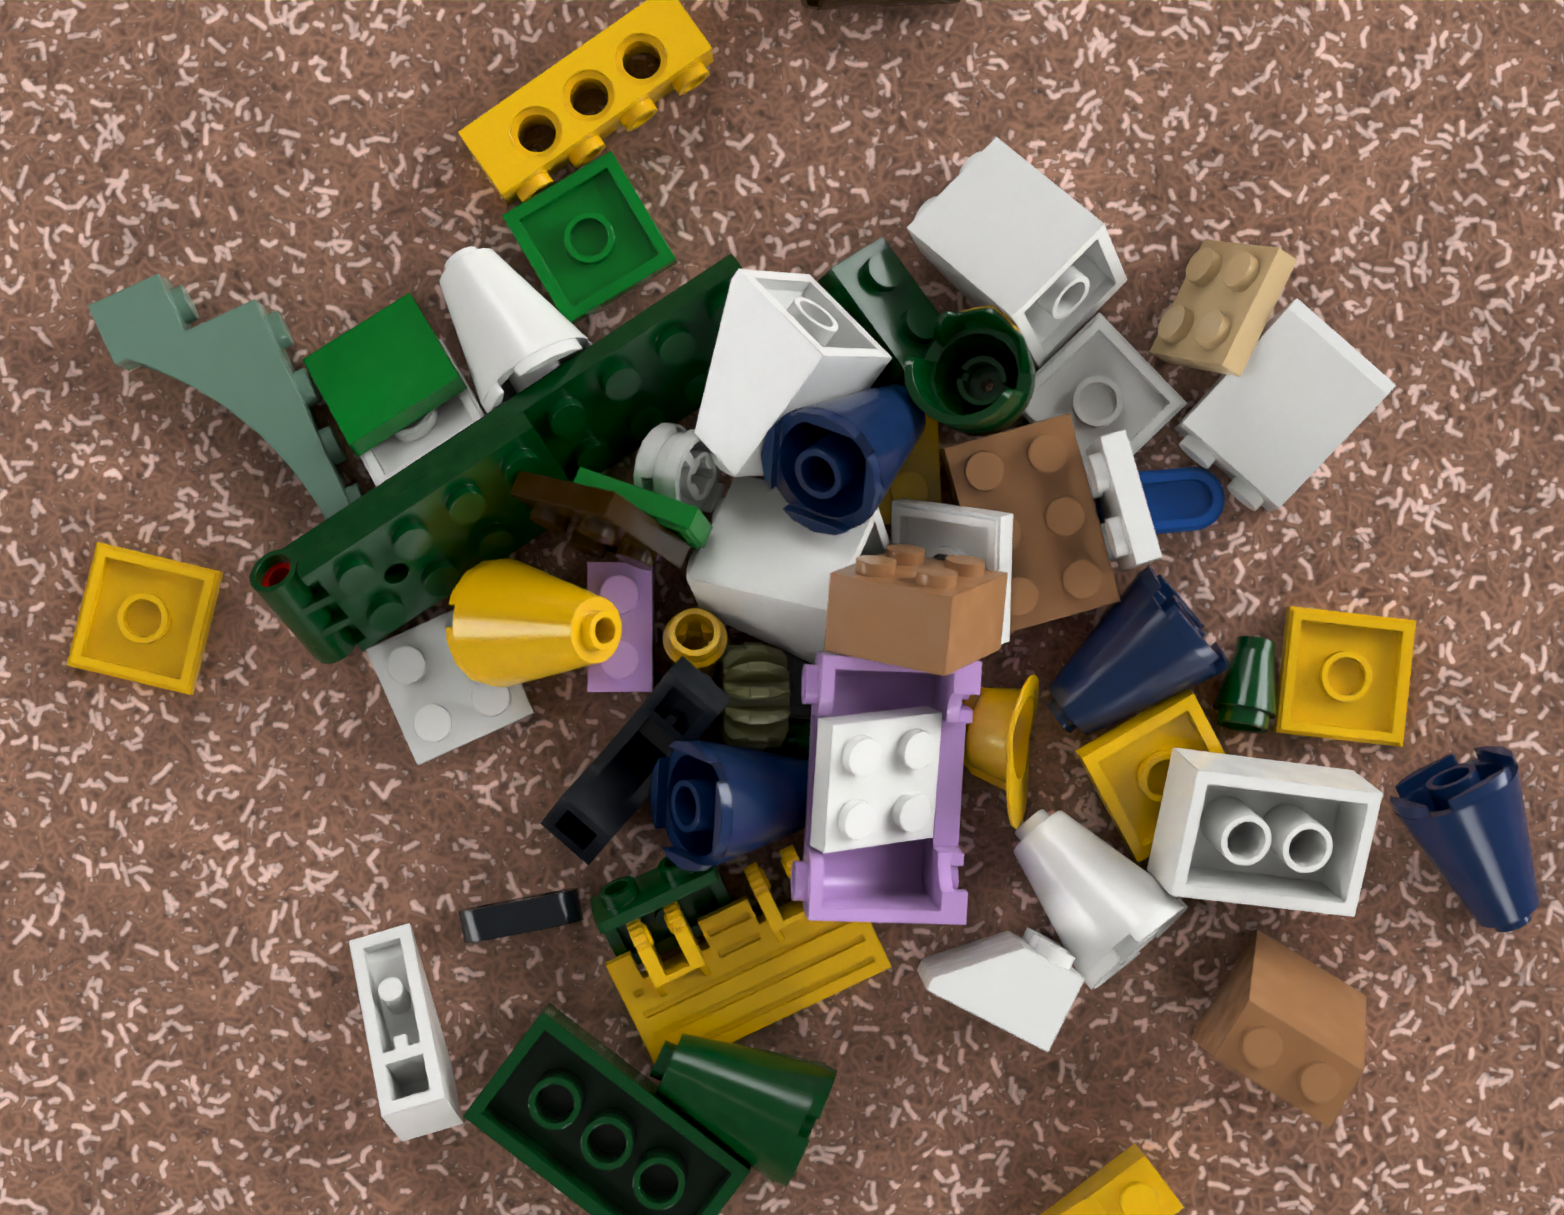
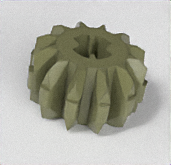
(760, 694)

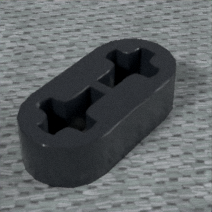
(520, 915)

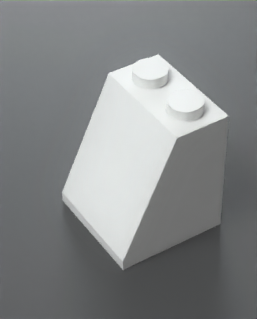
(1020, 246)
(776, 352)
(1285, 411)
(771, 571)

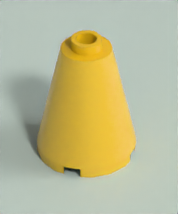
(527, 624)

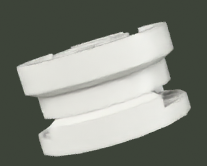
(678, 467)

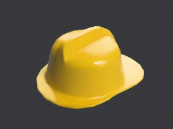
(999, 741)

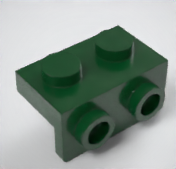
(885, 304)
(645, 897)

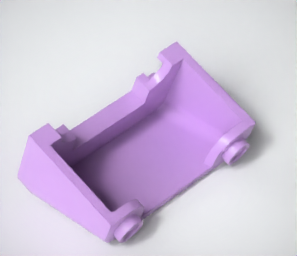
(902, 879)

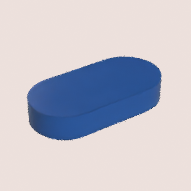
(1180, 499)

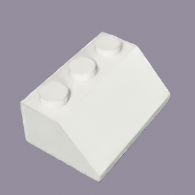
(1008, 981)

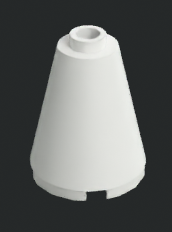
(504, 325)
(1092, 894)

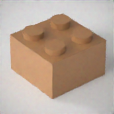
(916, 610)

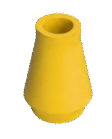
(697, 637)

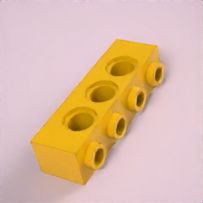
(600, 64)

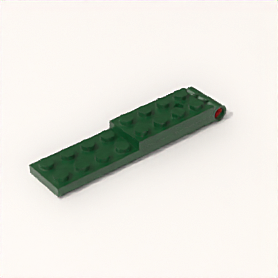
(454, 506)

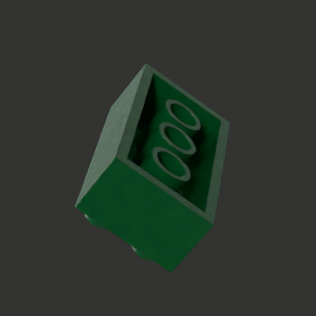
(601, 1128)

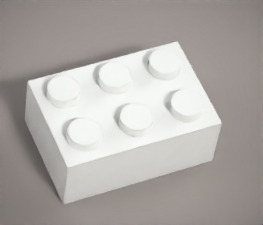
(1263, 832)

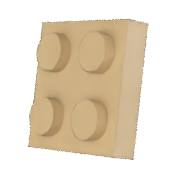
(1222, 306)

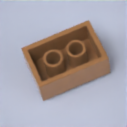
(1057, 535)

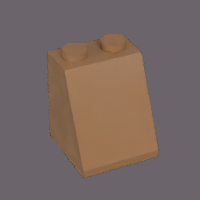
(1288, 1028)

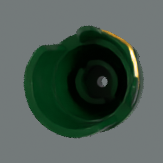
(967, 355)

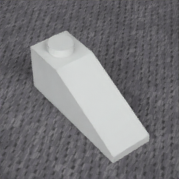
(404, 1035)

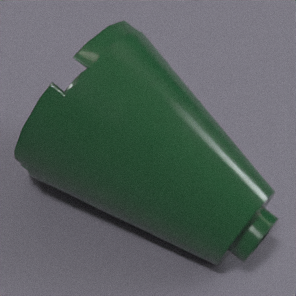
(746, 1098)

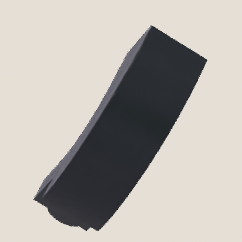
(622, 773)

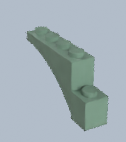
(238, 364)

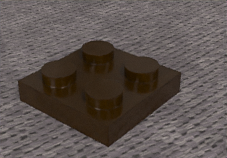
(599, 521)

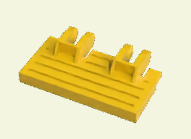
(746, 969)

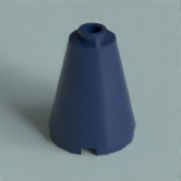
(841, 456)
(1134, 658)
(725, 801)
(1475, 833)

